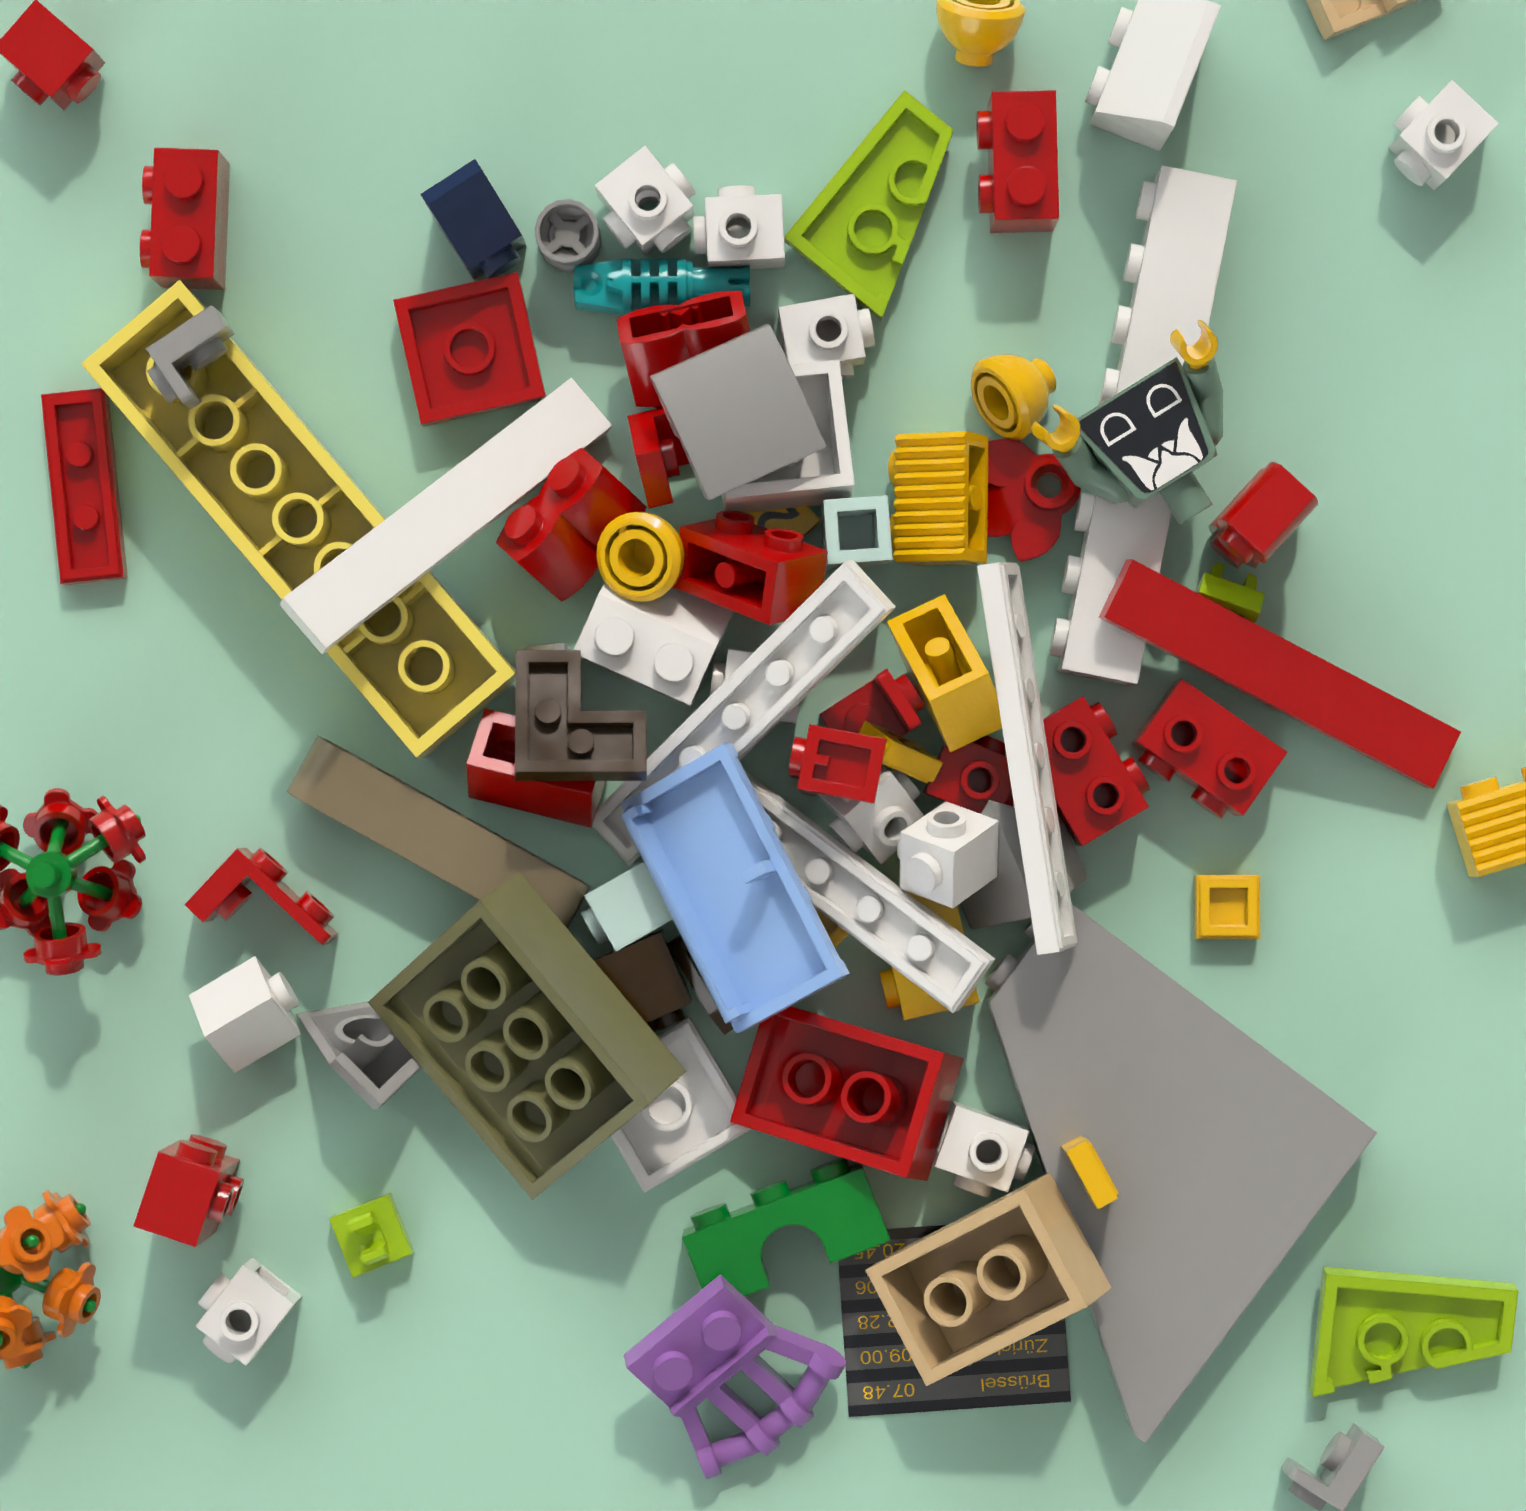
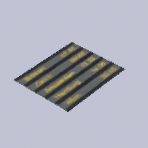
(886, 1380)

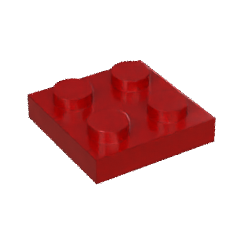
(469, 349)

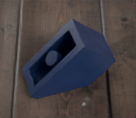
(475, 221)

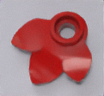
(1017, 505)

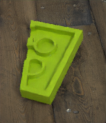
(873, 204)
(1405, 1322)

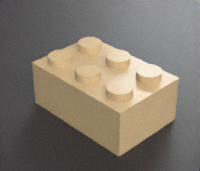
(988, 1279)

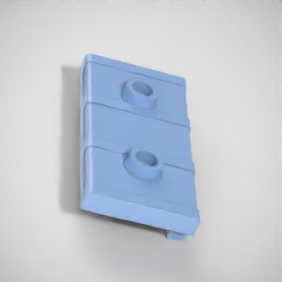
(731, 889)

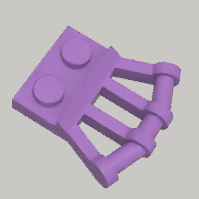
(710, 1343)

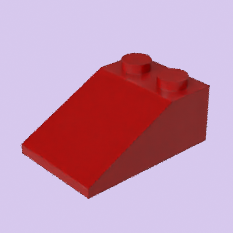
(847, 1091)

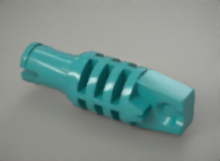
(644, 282)

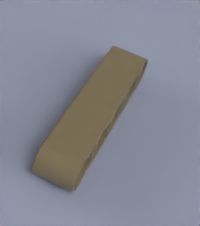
(426, 829)

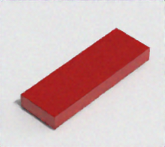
(84, 486)

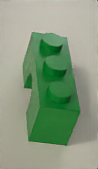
(833, 1205)

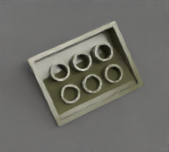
(526, 1035)

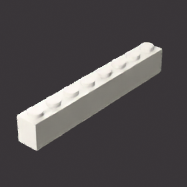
(1172, 290)

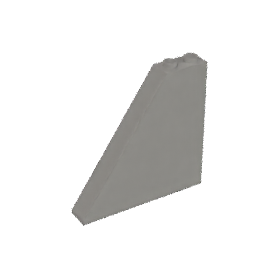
(1200, 1131)

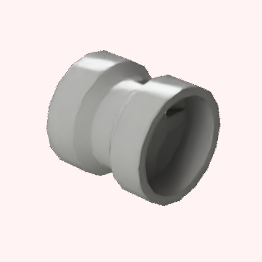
(561, 227)

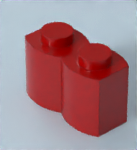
(673, 333)
(1261, 517)
(561, 527)

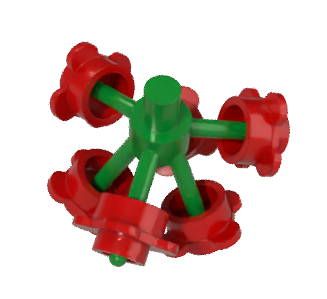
(101, 893)

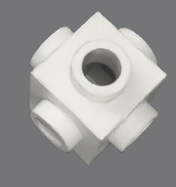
(644, 180)
(880, 824)

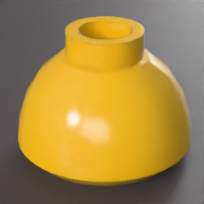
(979, 27)
(1012, 393)
(640, 556)

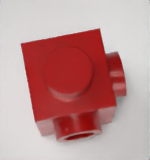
(50, 58)
(973, 775)

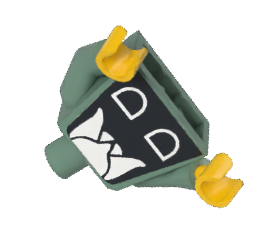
(1149, 433)

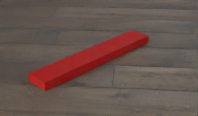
(1279, 674)

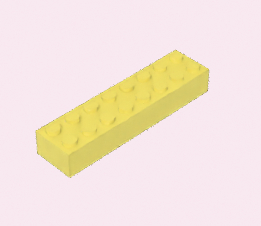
(295, 513)

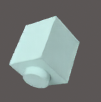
(856, 531)
(625, 908)

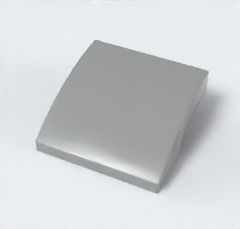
(738, 411)

